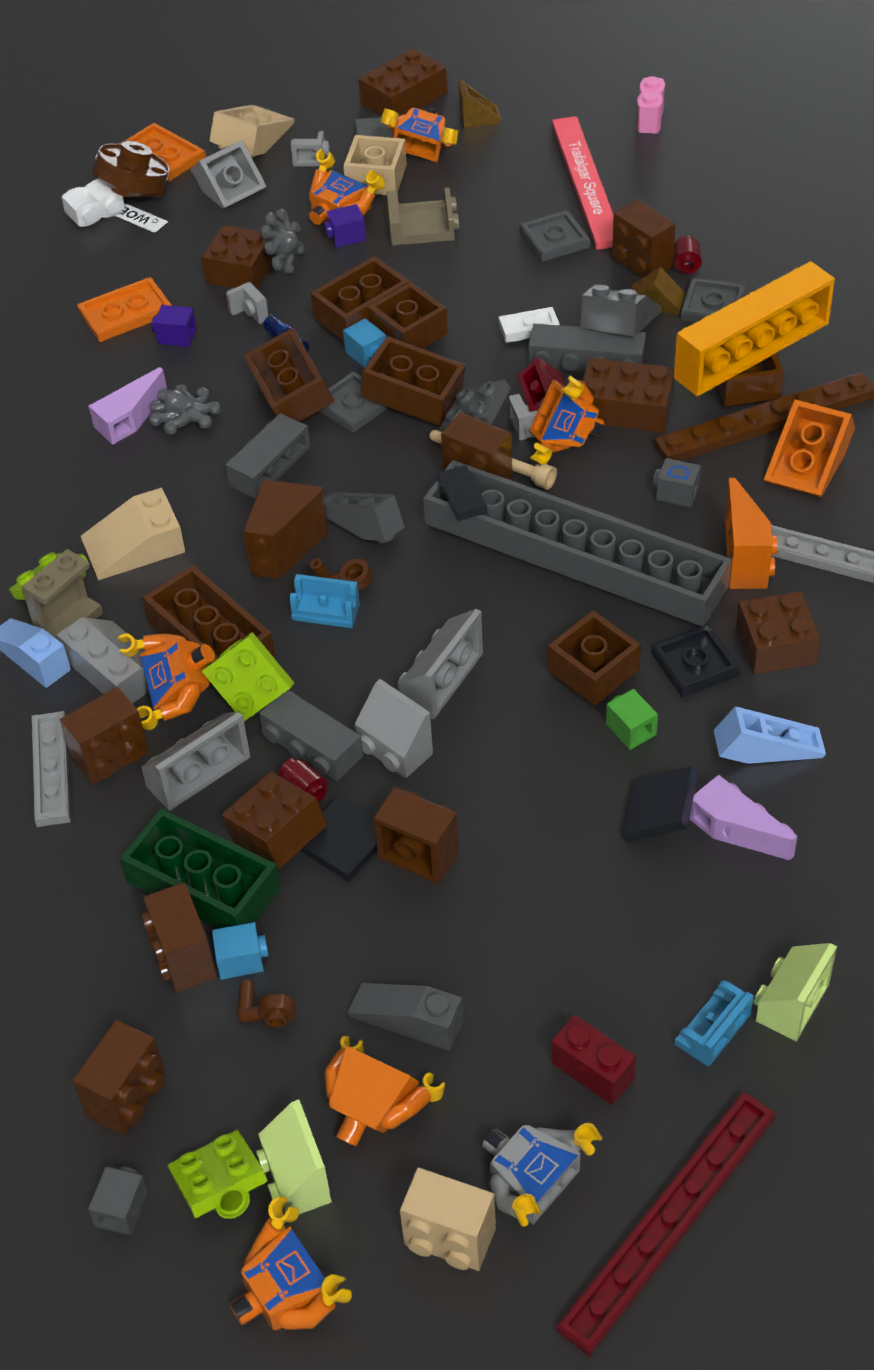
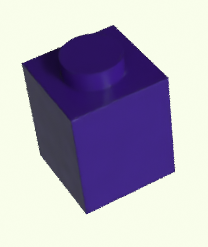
(345, 226)
(175, 325)

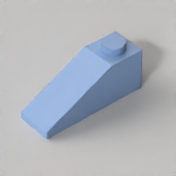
(34, 651)
(764, 738)

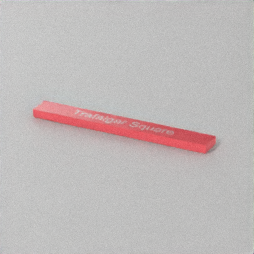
(585, 180)

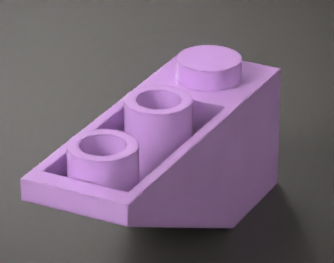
(128, 407)
(735, 819)

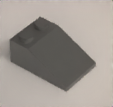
(617, 311)

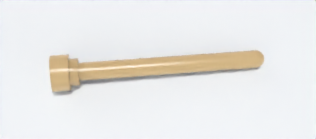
(542, 475)

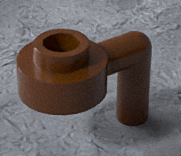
(353, 570)
(273, 1009)

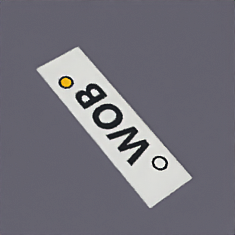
(141, 218)

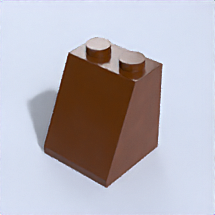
(283, 526)

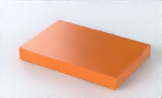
(174, 150)
(122, 309)

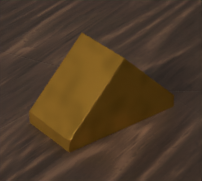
(476, 108)
(662, 290)

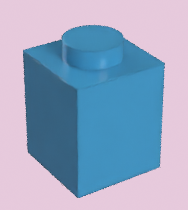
(362, 341)
(239, 950)

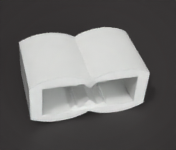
(91, 203)

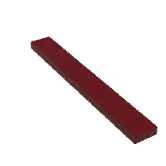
(665, 1224)

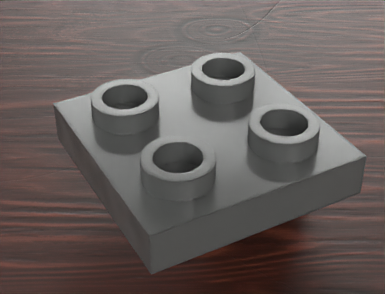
(478, 402)

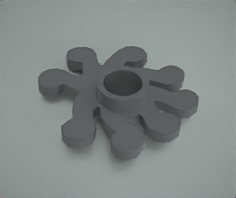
(282, 240)
(181, 408)

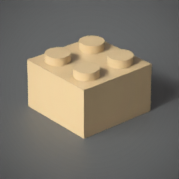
(379, 154)
(448, 1220)

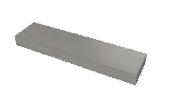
(824, 554)
(50, 770)

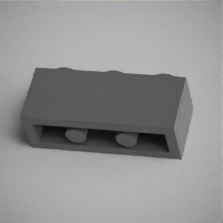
(268, 454)
(311, 735)

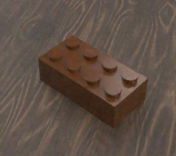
(201, 613)

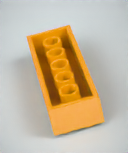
(753, 328)

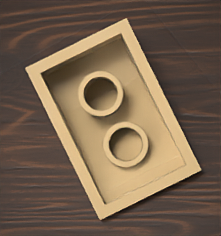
(251, 124)
(134, 535)

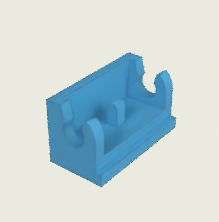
(324, 601)
(715, 1023)

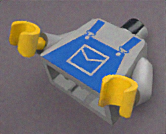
(535, 1167)

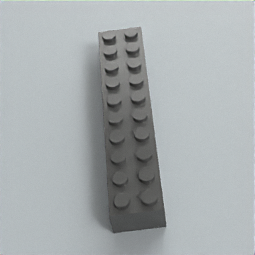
(588, 546)

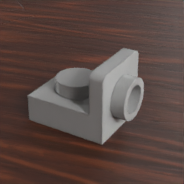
(305, 150)
(247, 299)
(520, 417)

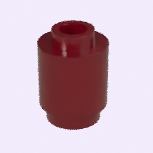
(687, 255)
(305, 777)

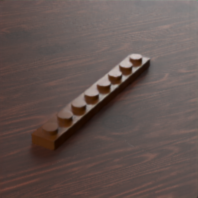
(760, 418)

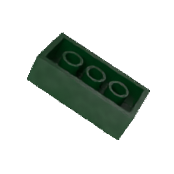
(221, 877)

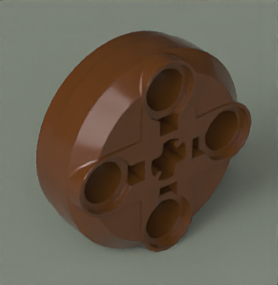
(131, 170)

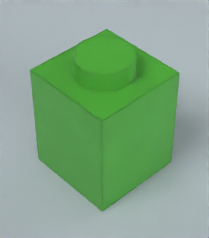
(631, 719)

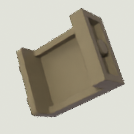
(422, 220)
(58, 594)

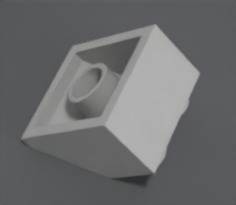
(228, 175)
(395, 729)

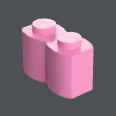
(650, 105)

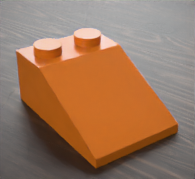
(810, 448)
(748, 540)

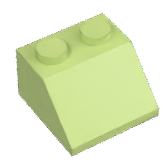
(795, 988)
(293, 1161)

